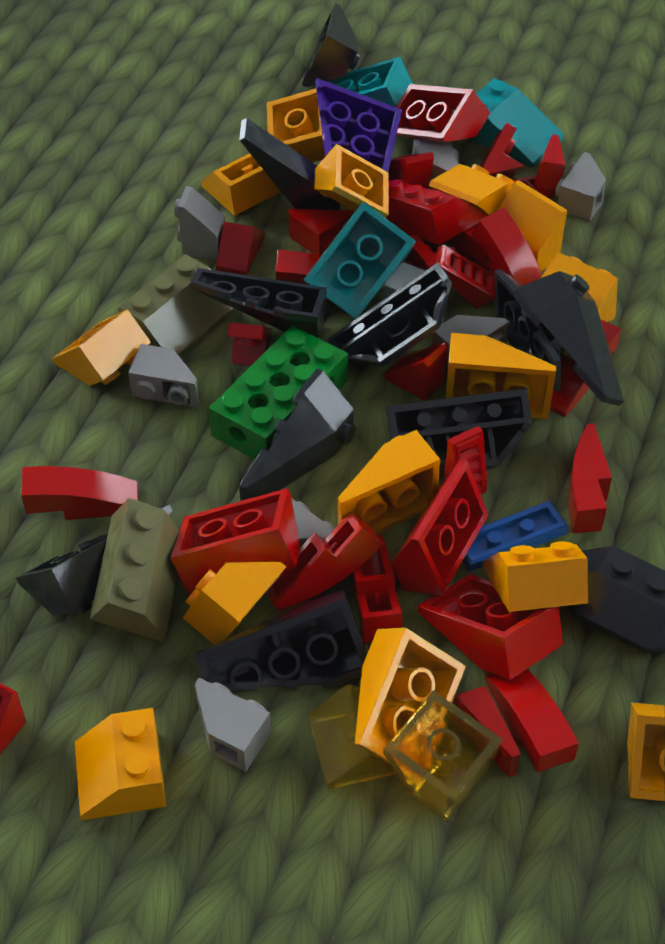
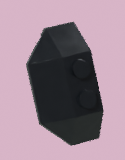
(396, 321)
(500, 415)
(625, 598)

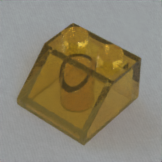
(441, 755)

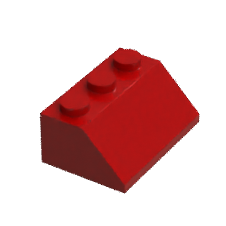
(440, 113)
(429, 212)
(236, 533)
(442, 534)

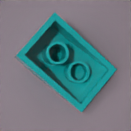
(379, 81)
(512, 106)
(360, 260)

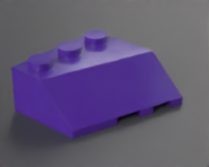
(357, 123)

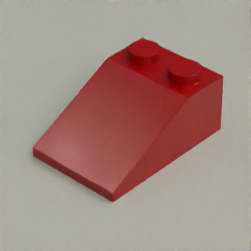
(489, 634)

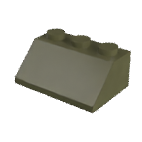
(172, 311)
(137, 571)

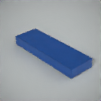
(526, 528)

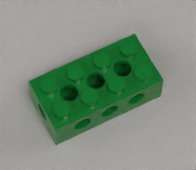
(265, 391)

